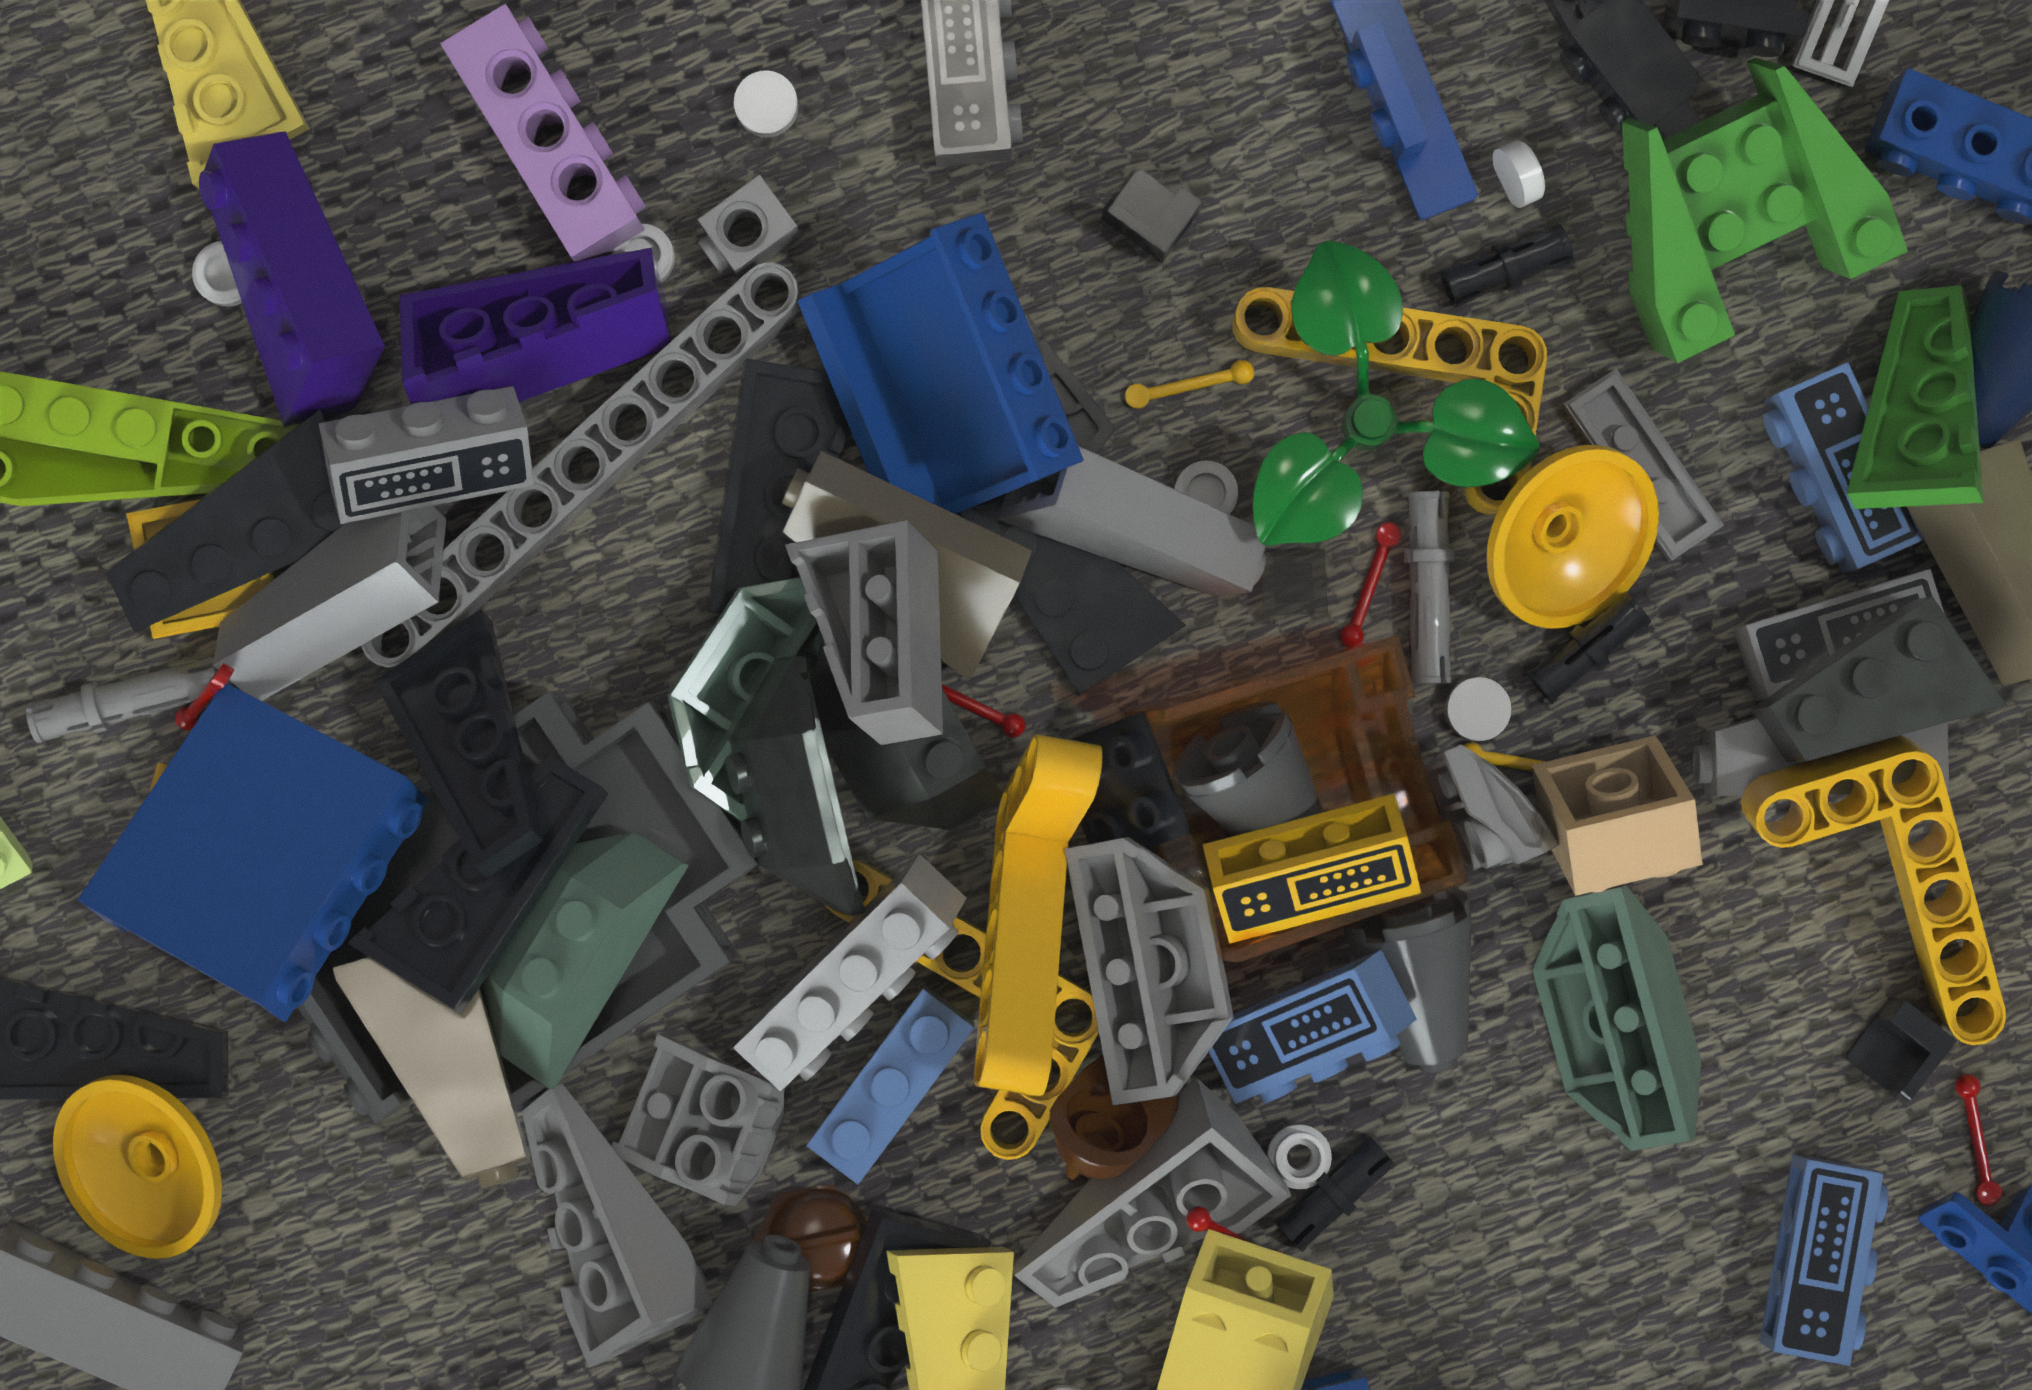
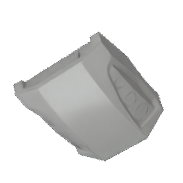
(1487, 811)
(686, 1125)

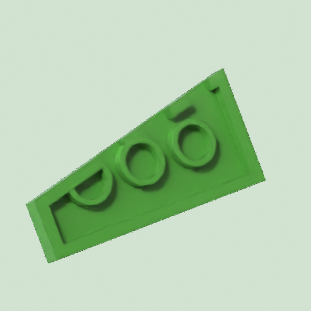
(1923, 409)

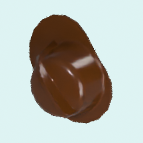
(1105, 1137)
(823, 1225)

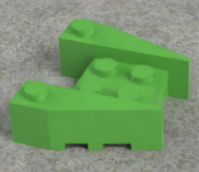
(1735, 189)

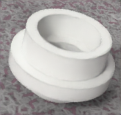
(1319, 1155)

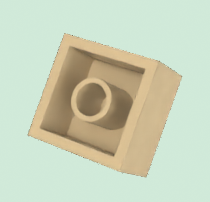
(1618, 815)

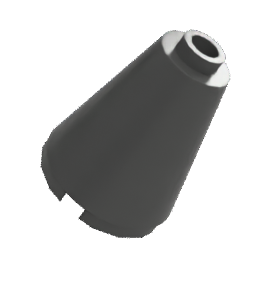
(1249, 771)
(1431, 960)
(754, 1326)

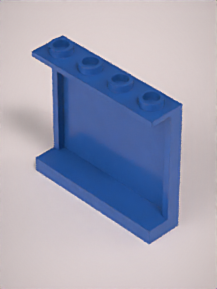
(942, 371)
(256, 850)

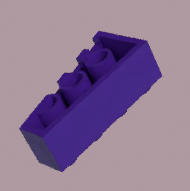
(290, 277)
(532, 327)

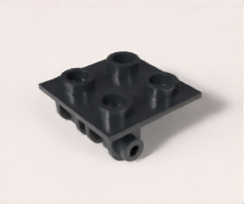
(1133, 788)

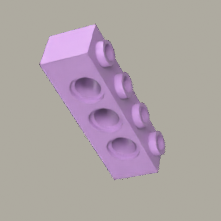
(484, 59)

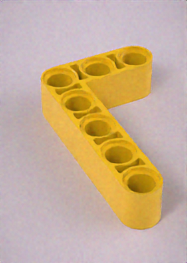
(1419, 357)
(1914, 863)
(1025, 911)
(1068, 1048)

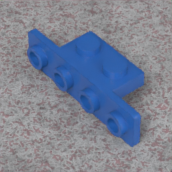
(1405, 105)
(1995, 1250)

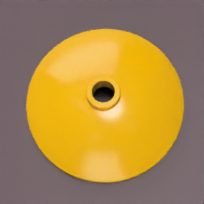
(1572, 536)
(137, 1166)

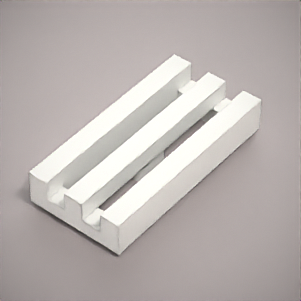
(1859, 49)

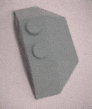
(1149, 966)

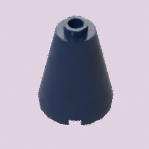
(2002, 358)

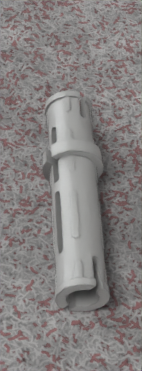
(1429, 586)
(103, 705)

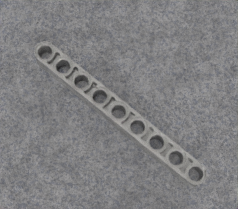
(615, 455)

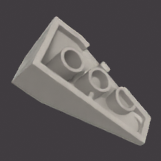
(1129, 1219)
(623, 1252)

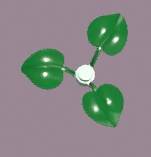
(1474, 432)

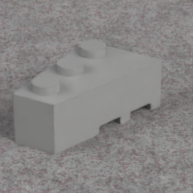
(879, 625)

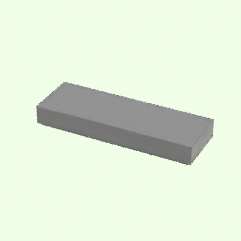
(1614, 418)

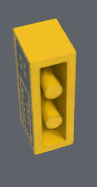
(1311, 868)

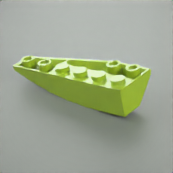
(111, 445)

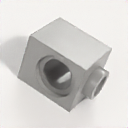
(751, 201)

